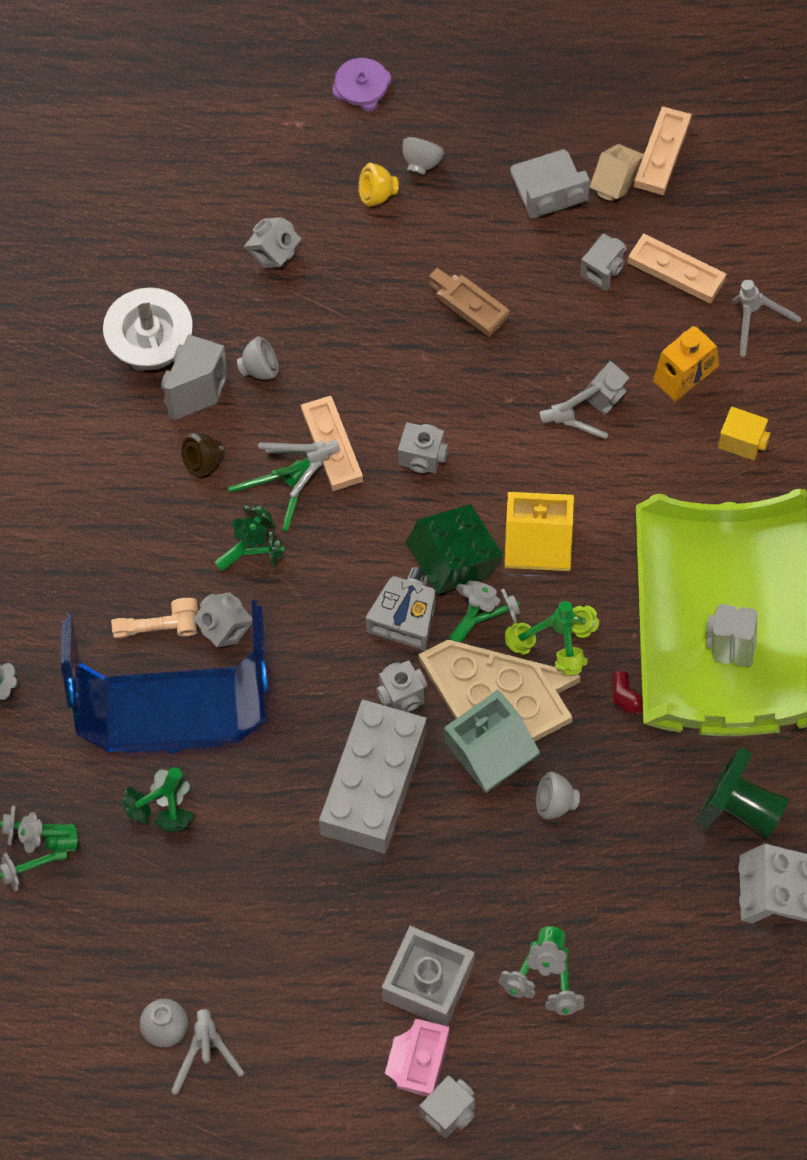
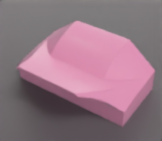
(418, 1057)

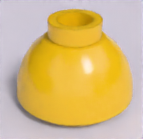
(376, 185)

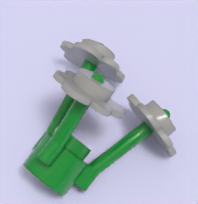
(56, 836)
(548, 956)

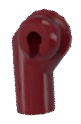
(625, 697)

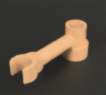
(182, 619)

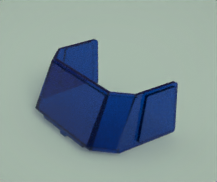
(166, 707)

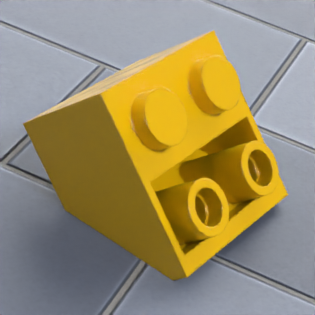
(539, 531)

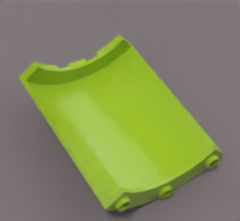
(734, 557)

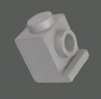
(603, 261)
(612, 381)

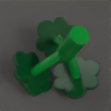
(250, 533)
(167, 792)

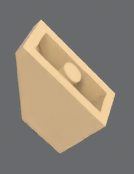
(616, 171)

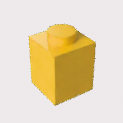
(744, 434)

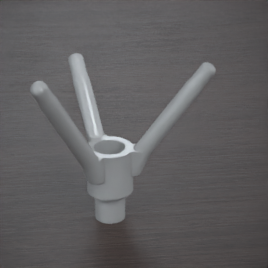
(751, 301)
(565, 413)
(316, 454)
(204, 1038)

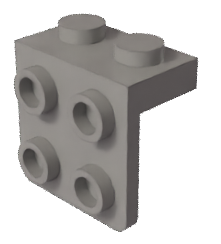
(550, 183)
(773, 883)

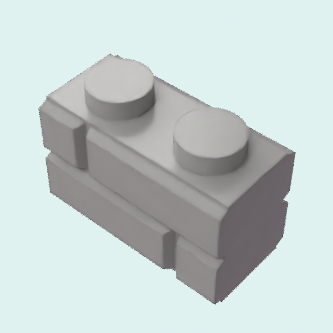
(733, 635)

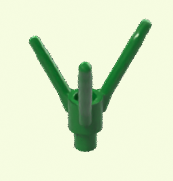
(290, 475)

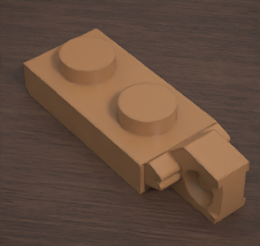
(469, 301)

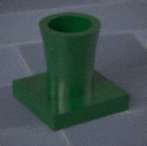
(742, 799)

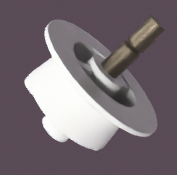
(147, 327)

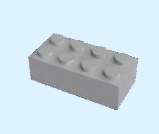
(373, 776)

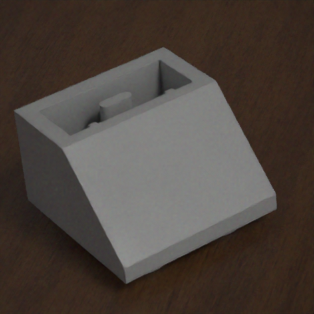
(195, 378)

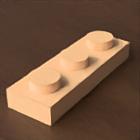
(662, 150)
(676, 268)
(326, 425)

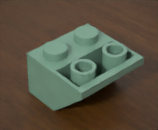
(491, 741)

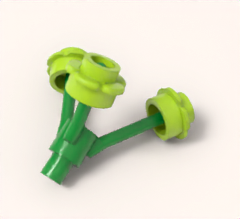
(581, 620)

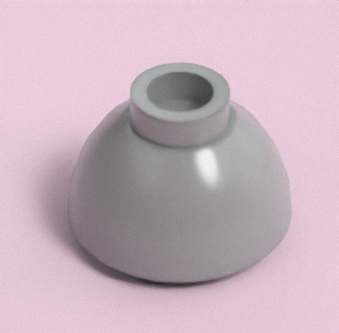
(421, 155)
(258, 360)
(555, 796)
(164, 1023)

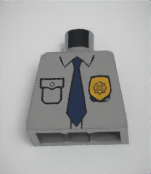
(404, 610)

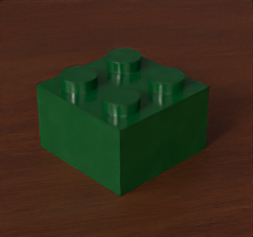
(454, 548)

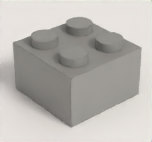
(428, 976)

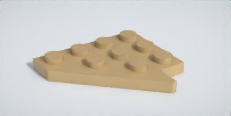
(470, 674)

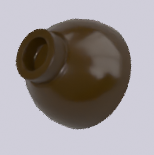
(201, 453)

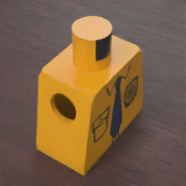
(690, 358)

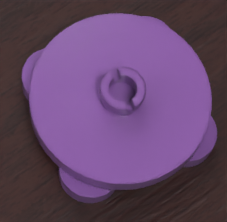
(361, 83)

